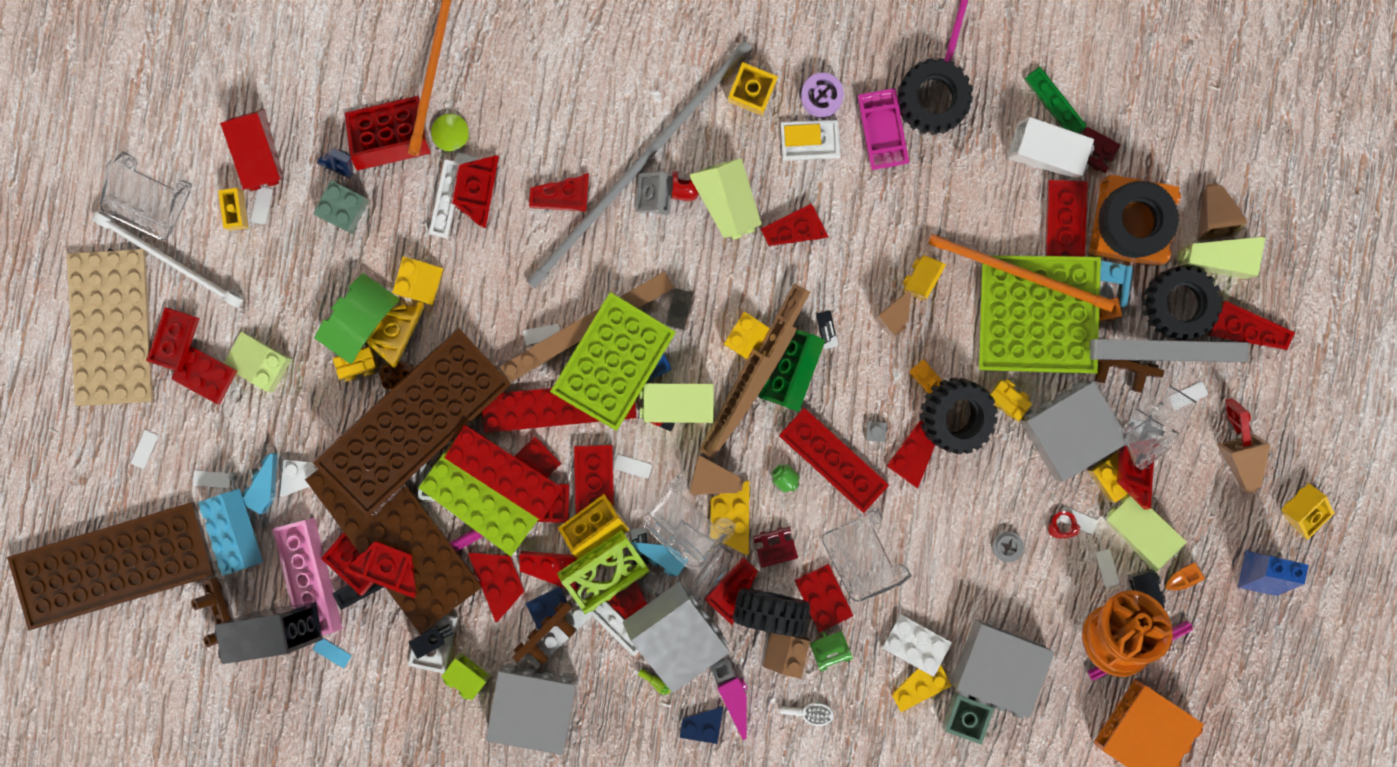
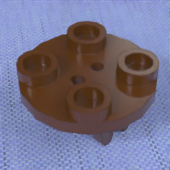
(391, 376)

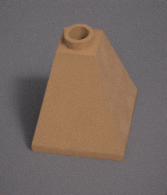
(1219, 214)
(1246, 462)
(713, 479)

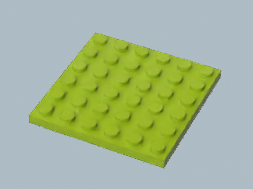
(1035, 326)

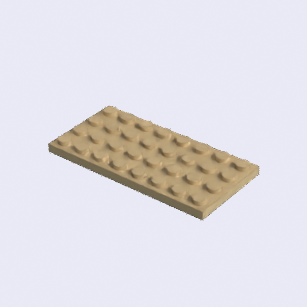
(110, 327)

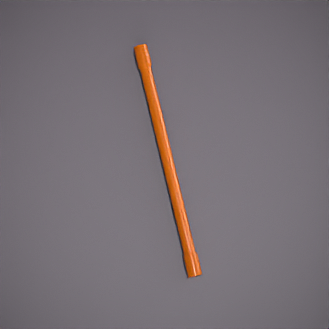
(416, 138)
(1096, 300)

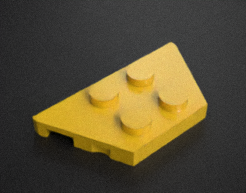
(394, 332)
(736, 508)

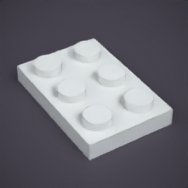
(917, 645)

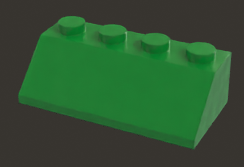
(794, 371)

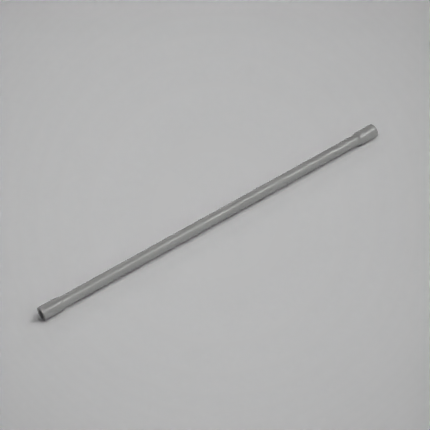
(736, 56)

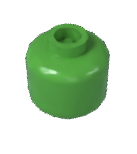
(785, 478)

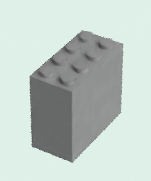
(1073, 430)
(676, 636)
(1002, 669)
(532, 709)

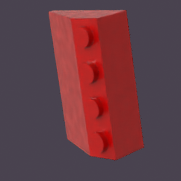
(383, 133)

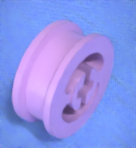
(811, 85)

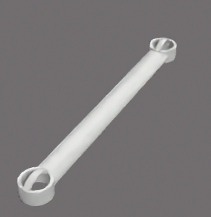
(227, 296)

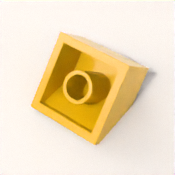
(923, 277)
(417, 280)
(746, 335)
(1105, 476)
(1308, 511)

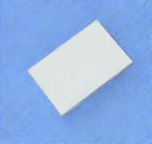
(829, 142)
(439, 658)

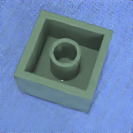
(341, 207)
(967, 718)

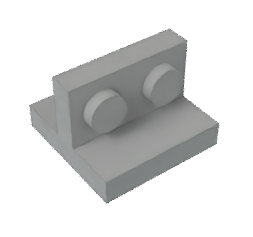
(654, 193)

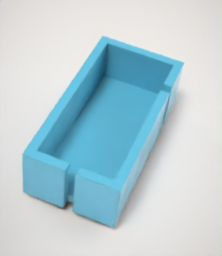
(230, 532)

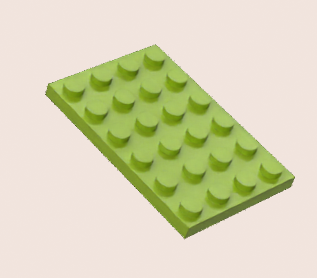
(613, 361)
(478, 505)

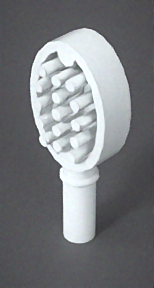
(813, 713)

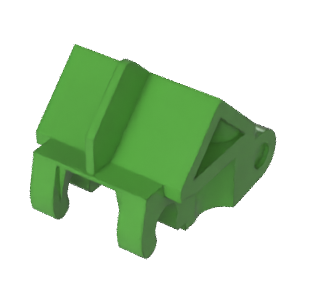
(830, 645)

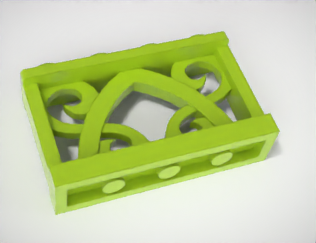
(603, 590)

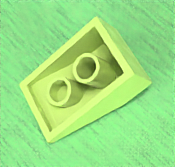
(257, 362)

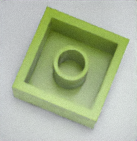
(465, 677)

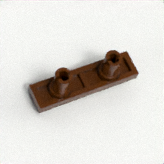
(1141, 371)
(218, 606)
(535, 636)

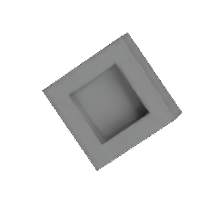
(876, 431)
(723, 671)

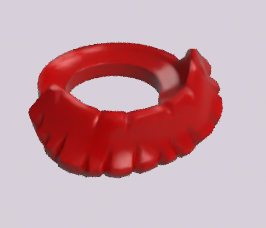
(1072, 531)

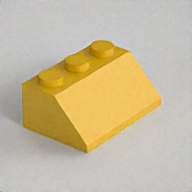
(592, 526)

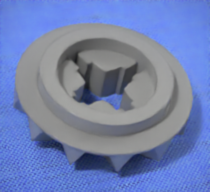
(1010, 555)

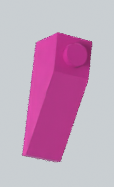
(735, 699)

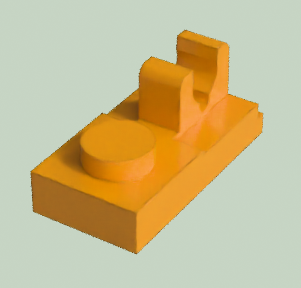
(925, 376)

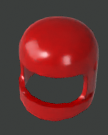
(683, 189)

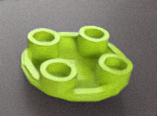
(450, 132)

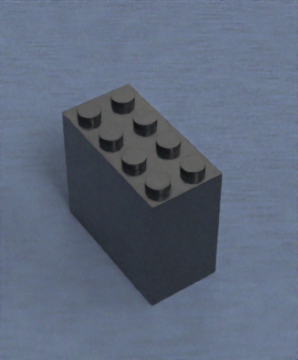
(268, 633)

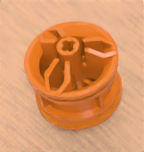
(1134, 620)

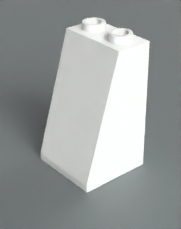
(1050, 148)

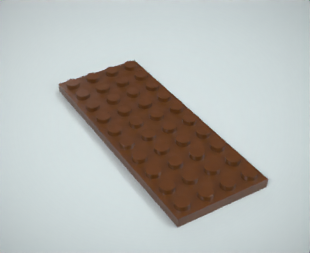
(411, 422)
(403, 523)
(111, 566)

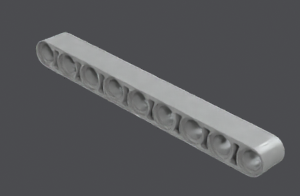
(1169, 350)

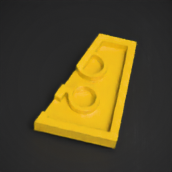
(920, 687)

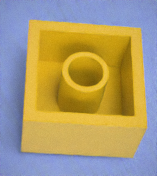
(752, 89)

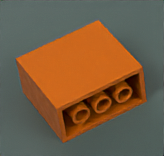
(1136, 219)
(1148, 730)

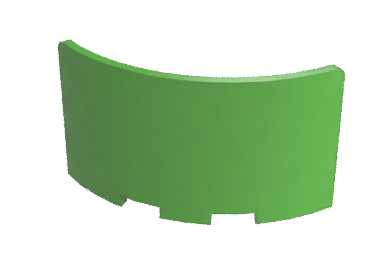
(355, 317)

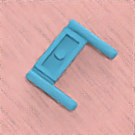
(1117, 274)

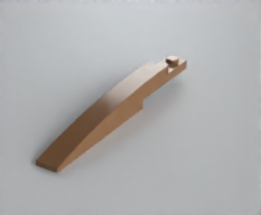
(573, 333)
(755, 372)

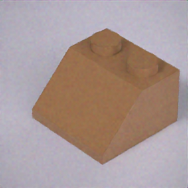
(896, 315)
(786, 654)

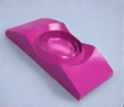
(883, 129)

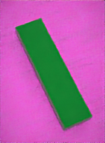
(1054, 101)

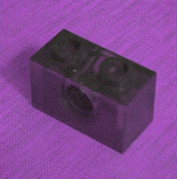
(679, 309)

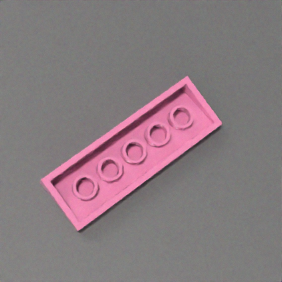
(305, 572)

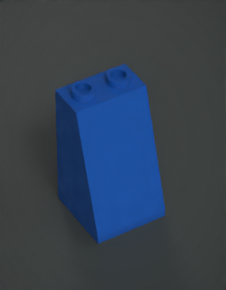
(1271, 574)

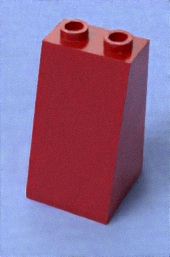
(253, 150)

